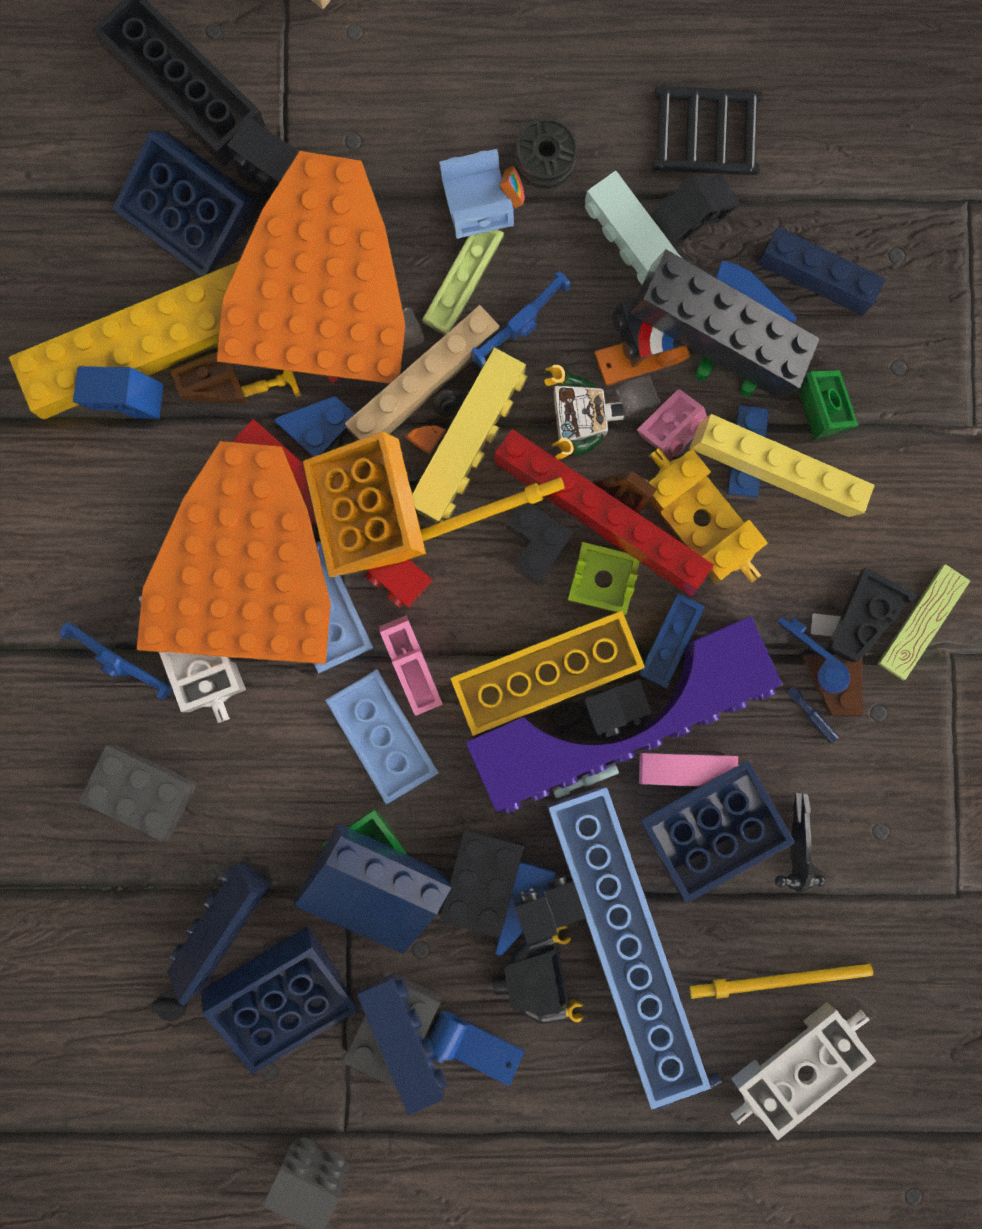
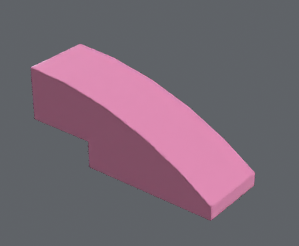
(410, 665)
(683, 768)

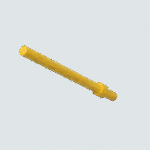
(532, 494)
(721, 988)

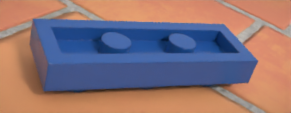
(741, 483)
(671, 640)

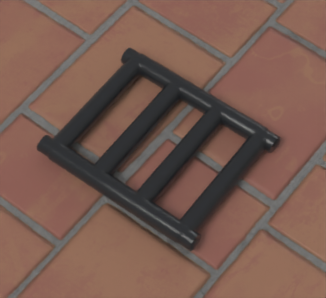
(723, 97)

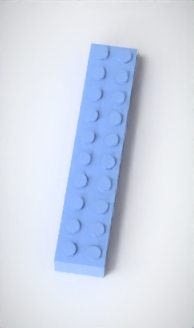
(628, 947)

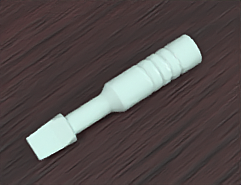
(587, 780)

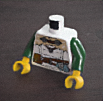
(580, 413)

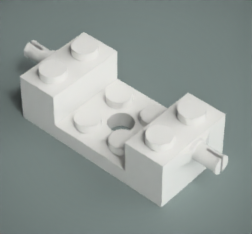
(202, 681)
(774, 1087)

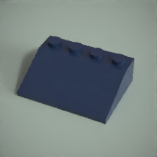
(184, 203)
(716, 831)
(373, 889)
(216, 930)
(277, 1000)

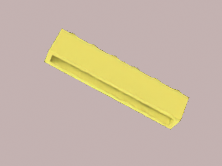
(467, 436)
(781, 466)

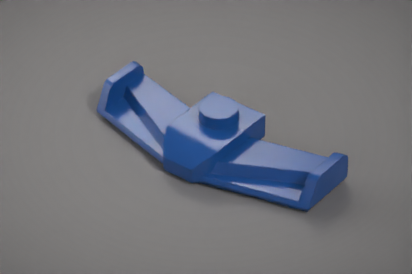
(523, 322)
(114, 664)

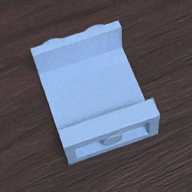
(475, 193)

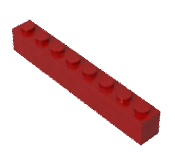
(604, 514)
(402, 579)

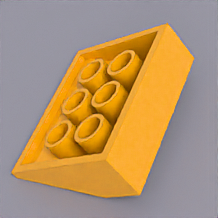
(364, 505)

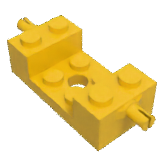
(685, 490)

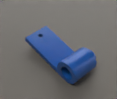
(833, 673)
(474, 1046)

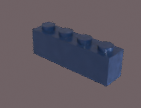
(821, 271)
(402, 1044)

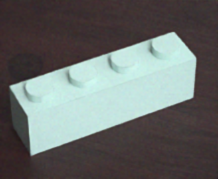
(627, 224)

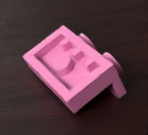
(673, 424)

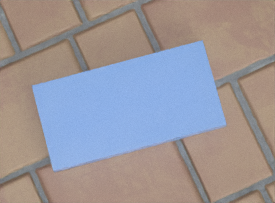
(346, 632)
(381, 736)

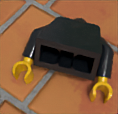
(537, 982)

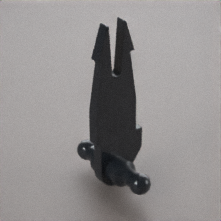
(802, 868)

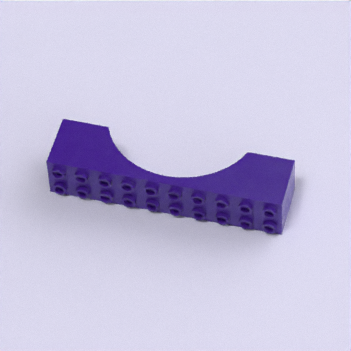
(716, 677)

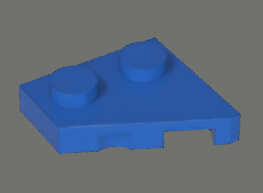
(317, 425)

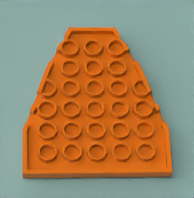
(316, 280)
(239, 566)

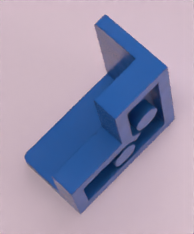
(118, 390)

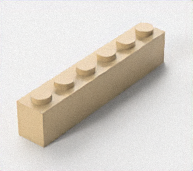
(424, 376)

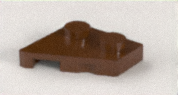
(208, 381)
(628, 488)
(850, 700)

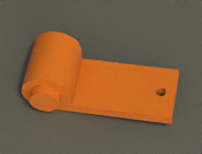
(617, 368)

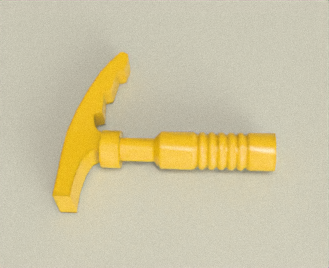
(263, 385)

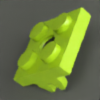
(623, 572)

